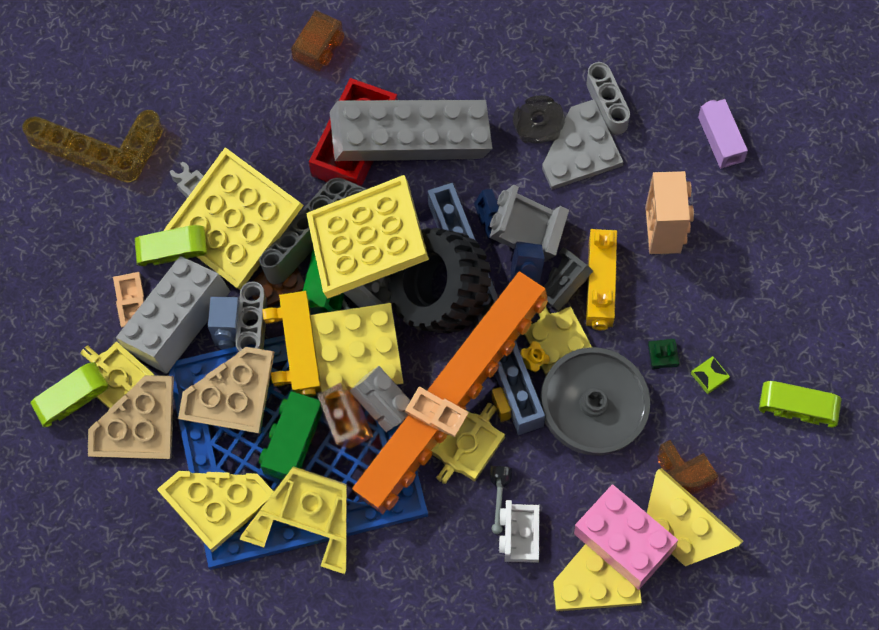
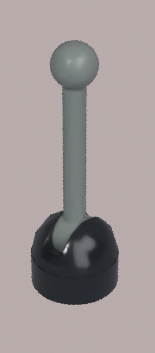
(500, 477)

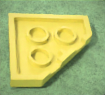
(215, 502)
(592, 584)

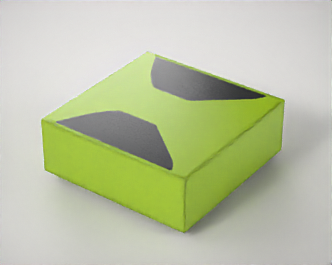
(710, 375)

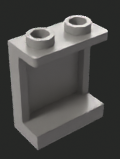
(527, 222)

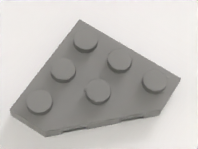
(582, 148)

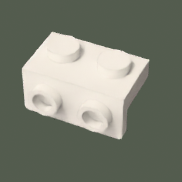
(521, 532)

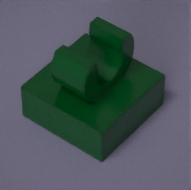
(663, 353)

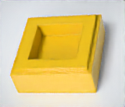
(501, 403)

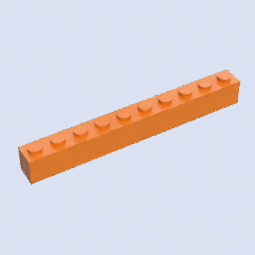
(457, 383)

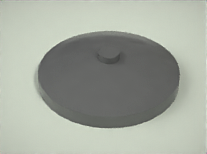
(595, 401)

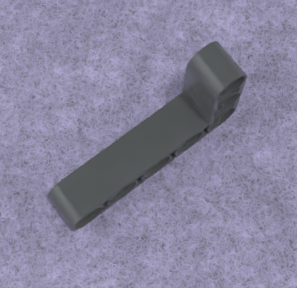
(296, 242)

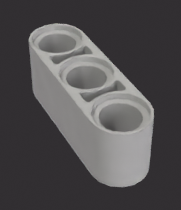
(608, 88)
(248, 311)

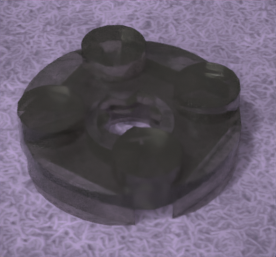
(540, 132)

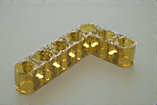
(95, 149)

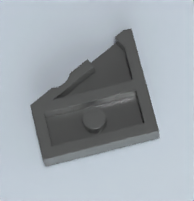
(566, 279)

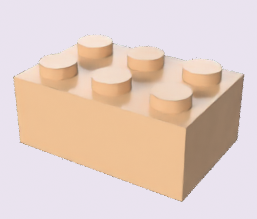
(668, 212)

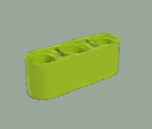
(170, 245)
(69, 394)
(800, 402)

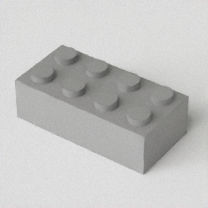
(172, 314)

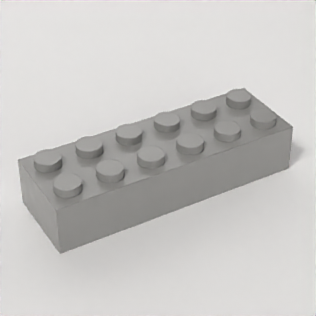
(410, 130)

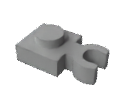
(186, 180)

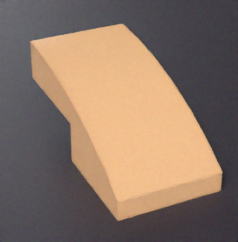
(129, 295)
(436, 412)

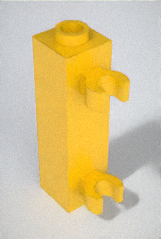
(602, 280)
(299, 344)

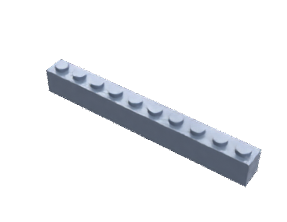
(511, 373)

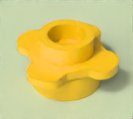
(528, 356)

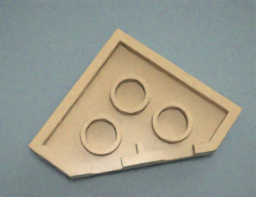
(231, 393)
(137, 423)

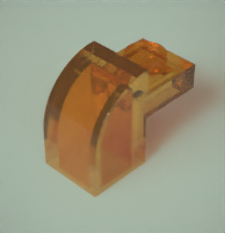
(692, 475)

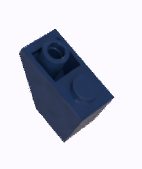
(527, 259)

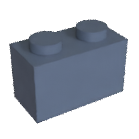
(223, 321)

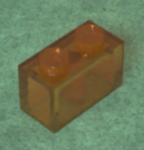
(317, 41)
(344, 416)

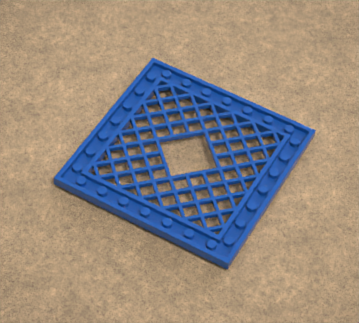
(282, 536)

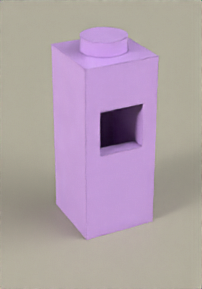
(722, 133)

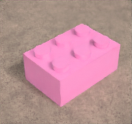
(625, 536)

